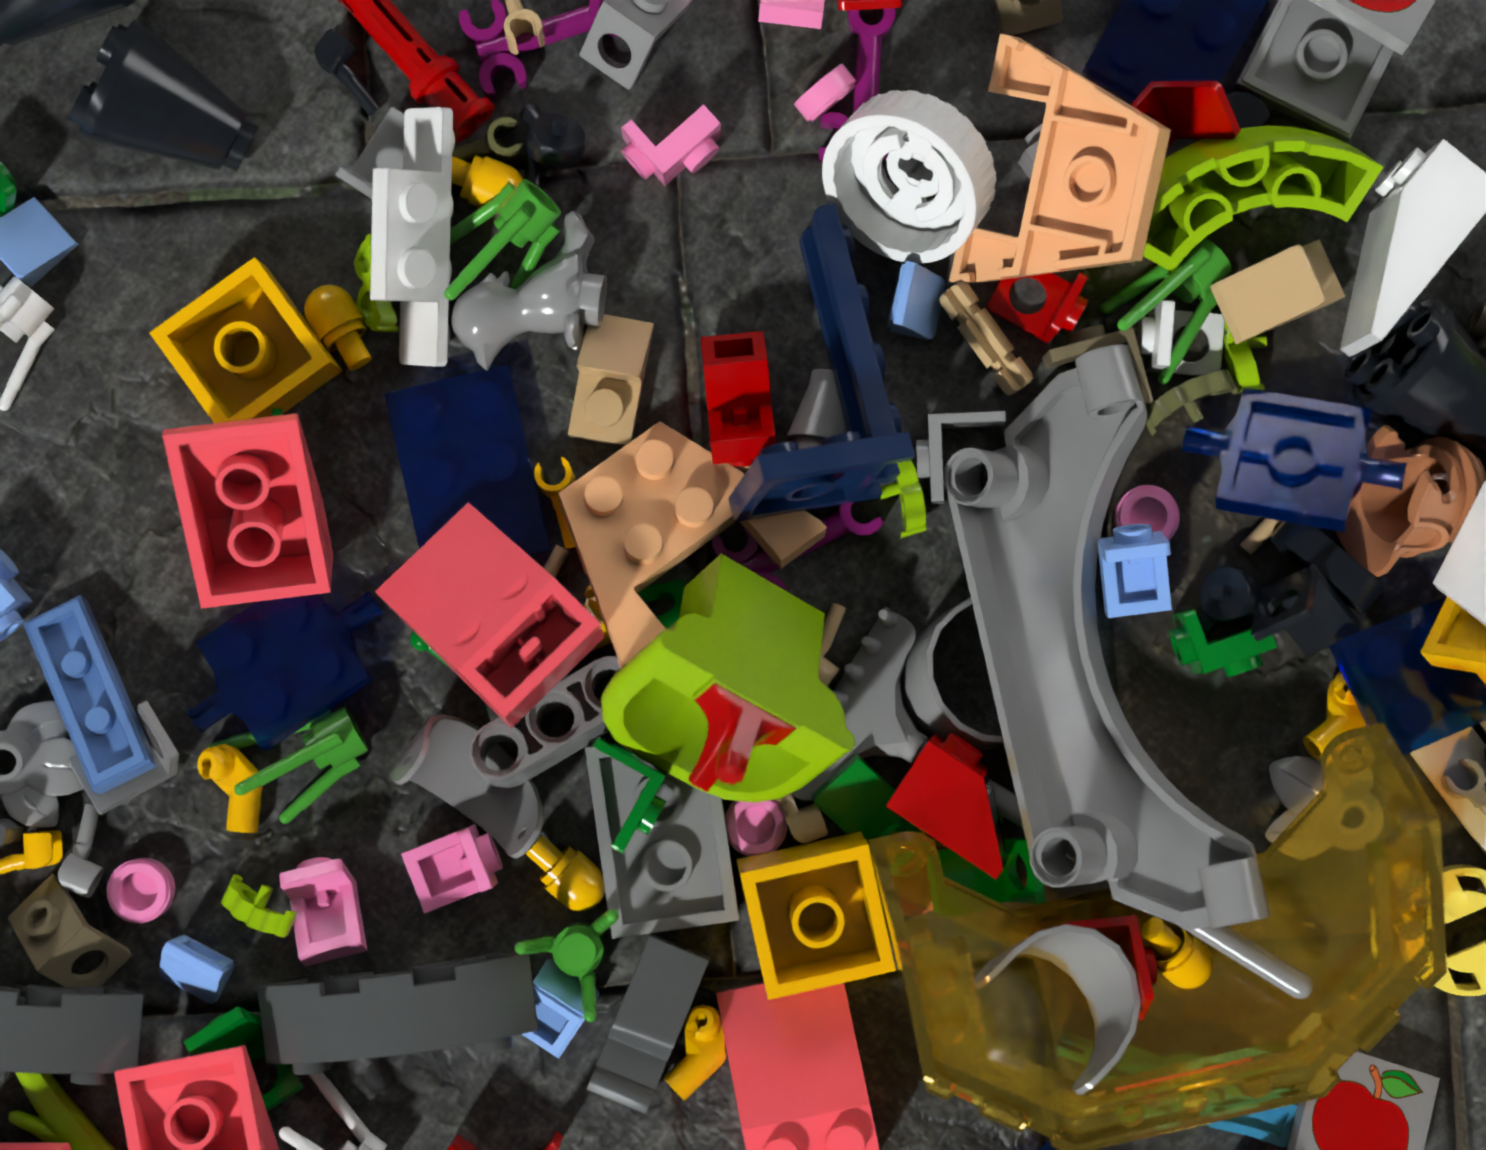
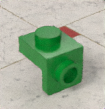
(1234, 652)

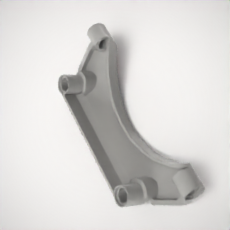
(1065, 737)

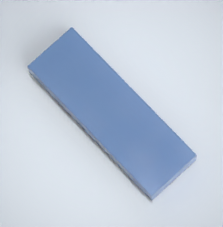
(90, 695)

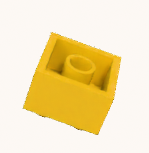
(245, 347)
(816, 915)

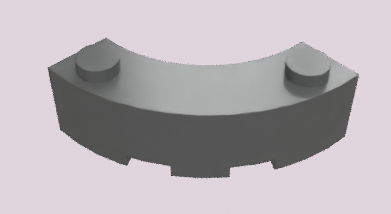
(392, 1014)
(70, 1031)

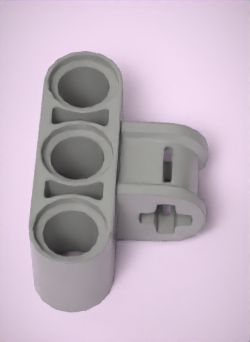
(536, 750)

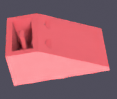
(491, 614)

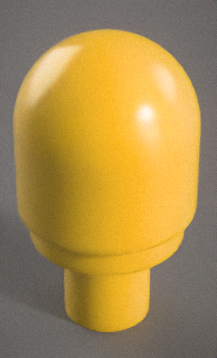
(482, 178)
(337, 323)
(568, 875)
(1178, 954)

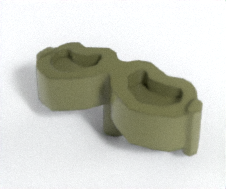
(1187, 394)

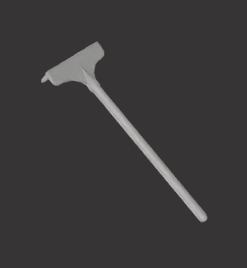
(883, 728)

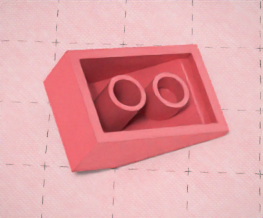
(250, 510)
(796, 1070)
(195, 1104)

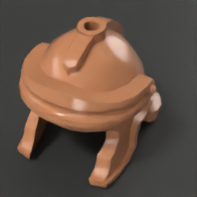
(1421, 517)

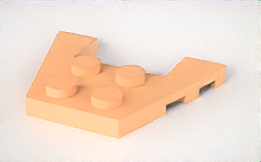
(1088, 180)
(652, 511)

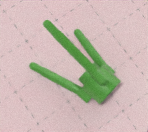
(524, 217)
(1189, 281)
(332, 741)
(577, 953)

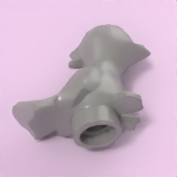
(552, 300)

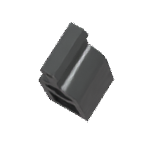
(648, 1021)

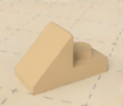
(1277, 290)
(610, 380)

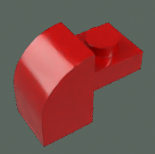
(737, 397)

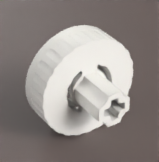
(936, 156)

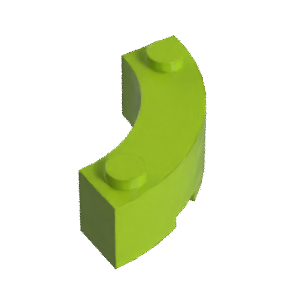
(1257, 168)

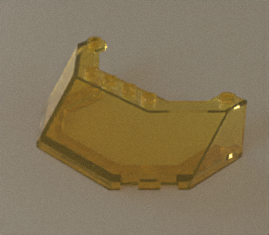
(1349, 906)

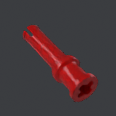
(431, 76)

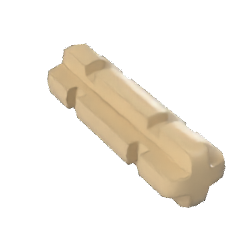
(985, 338)

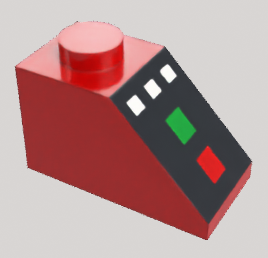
(954, 802)

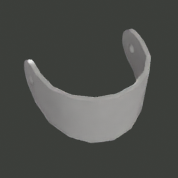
(921, 693)
(442, 764)
(1103, 978)

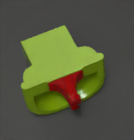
(732, 691)

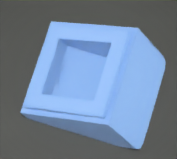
(32, 241)
(916, 302)
(195, 968)
(557, 1008)

